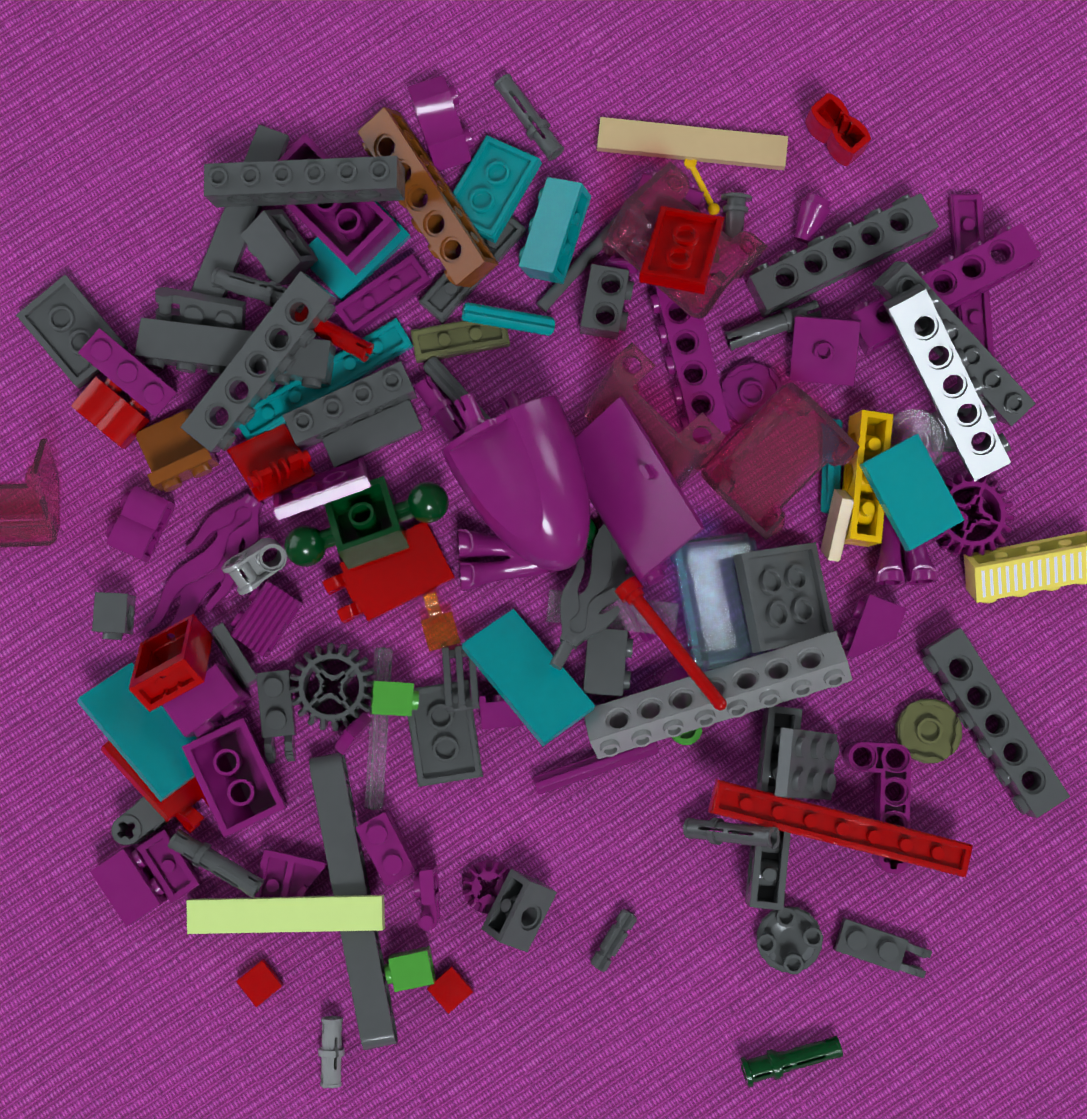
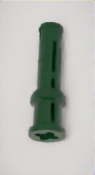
(776, 1063)

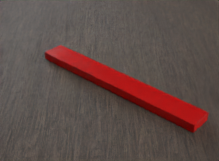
(840, 828)

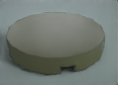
(928, 730)

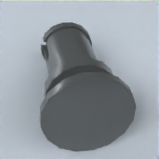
(735, 212)

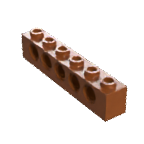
(476, 259)

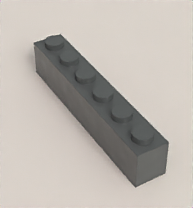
(213, 349)

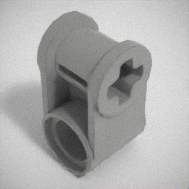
(253, 566)

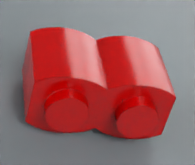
(832, 125)
(110, 412)

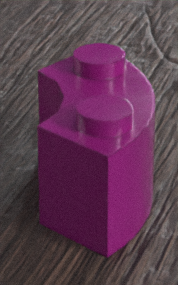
(440, 124)

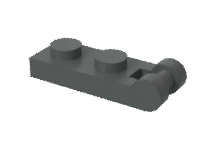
(199, 309)

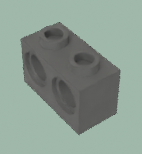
(600, 301)

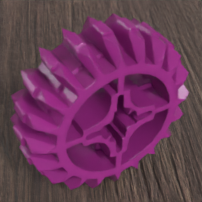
(994, 522)

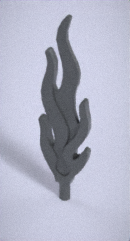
(581, 613)

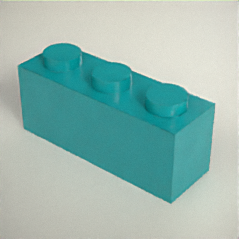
(554, 230)

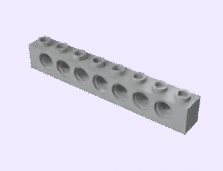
(744, 684)

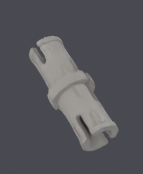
(331, 1052)

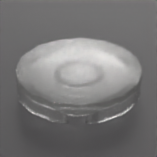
(926, 425)

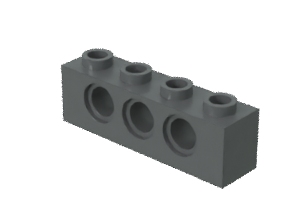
(349, 405)

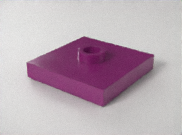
(825, 350)

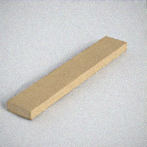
(692, 143)

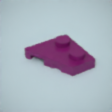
(287, 874)

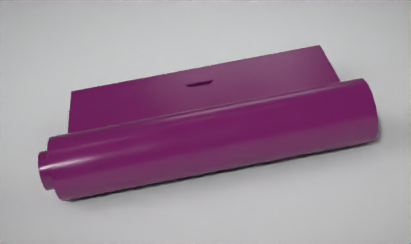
(635, 492)

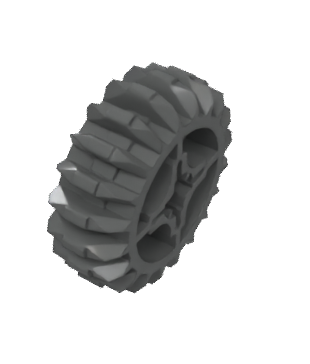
(320, 696)

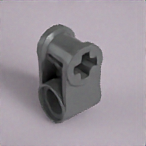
(145, 819)

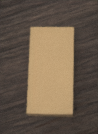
(837, 525)

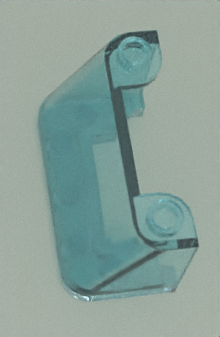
(713, 599)

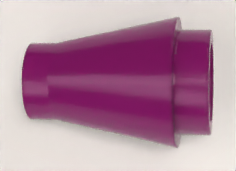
(811, 216)

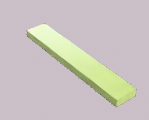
(286, 914)

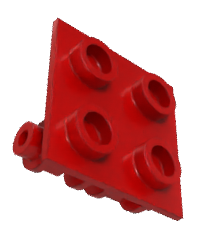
(271, 462)

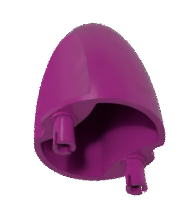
(524, 478)

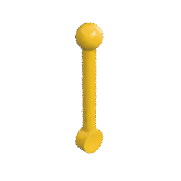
(713, 208)

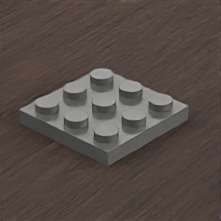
(783, 595)

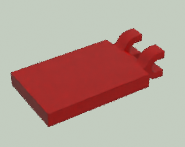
(393, 579)
(176, 805)

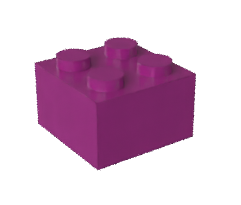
(205, 705)

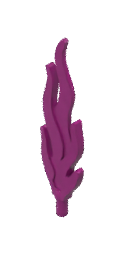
(193, 580)

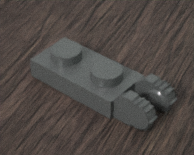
(276, 712)
(878, 947)

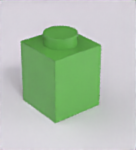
(393, 698)
(410, 969)

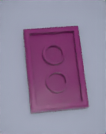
(322, 488)

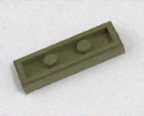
(457, 340)

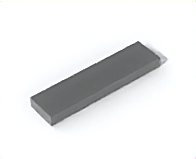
(446, 297)

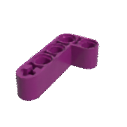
(883, 776)

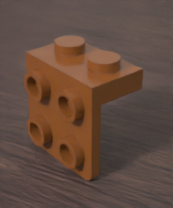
(174, 453)

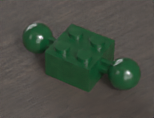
(366, 524)

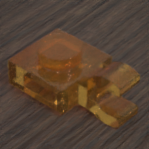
(440, 628)

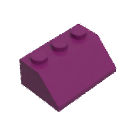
(234, 777)

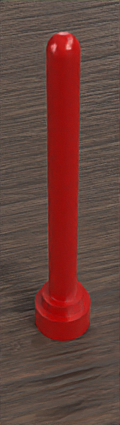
(632, 593)

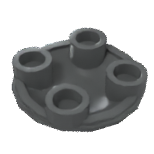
(789, 939)

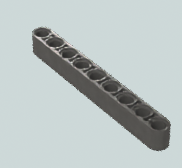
(350, 877)

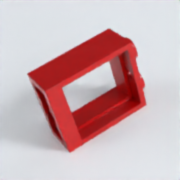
(171, 664)

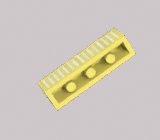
(1027, 567)

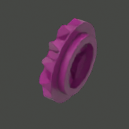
(471, 884)

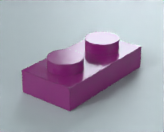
(169, 866)

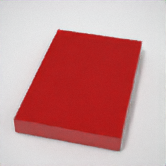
(681, 250)

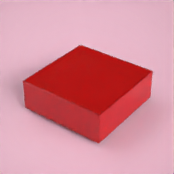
(260, 983)
(450, 989)

